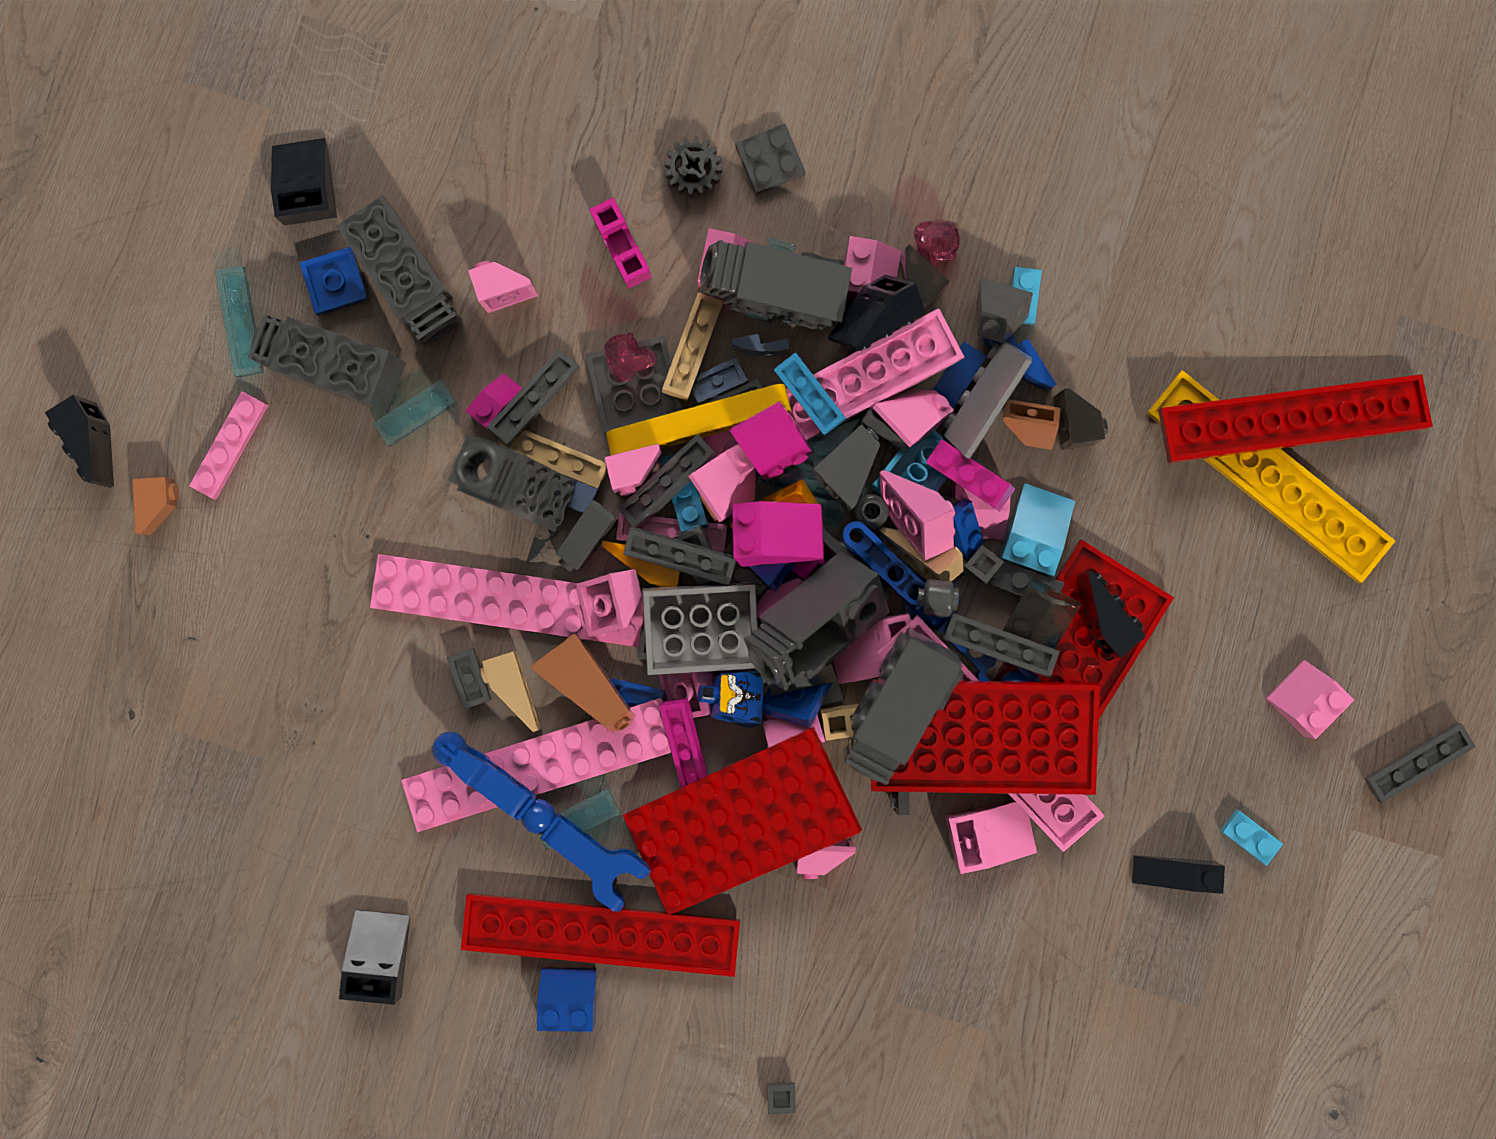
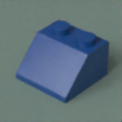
(567, 999)

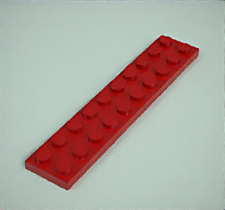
(1294, 418)
(600, 934)

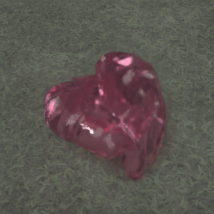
(937, 240)
(626, 358)

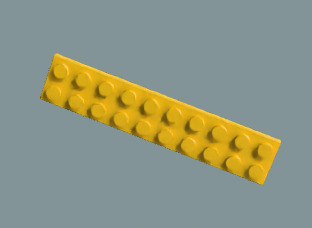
(1292, 494)

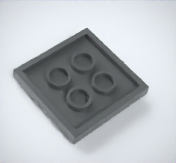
(636, 399)

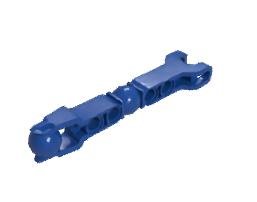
(880, 559)
(540, 818)

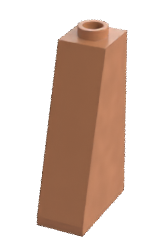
(581, 679)

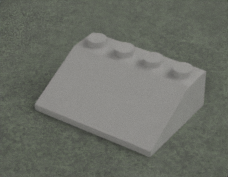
(986, 398)
(698, 627)

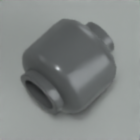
(879, 509)
(938, 598)

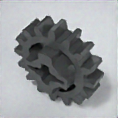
(685, 174)

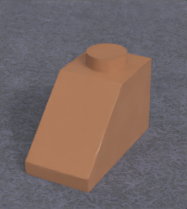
(1032, 423)
(153, 502)

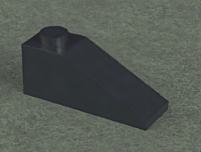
(1179, 873)

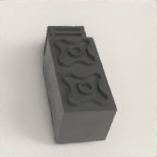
(400, 270)
(777, 283)
(327, 361)
(514, 483)
(817, 621)
(900, 705)

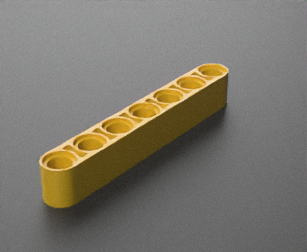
(701, 420)

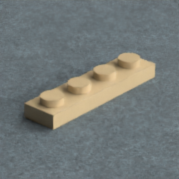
(692, 346)
(560, 458)

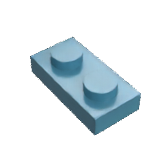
(1028, 280)
(1251, 837)

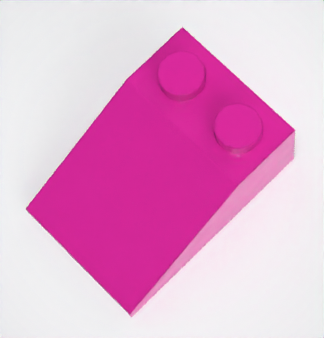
(772, 441)
(777, 533)

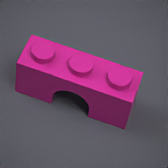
(620, 243)
(970, 475)

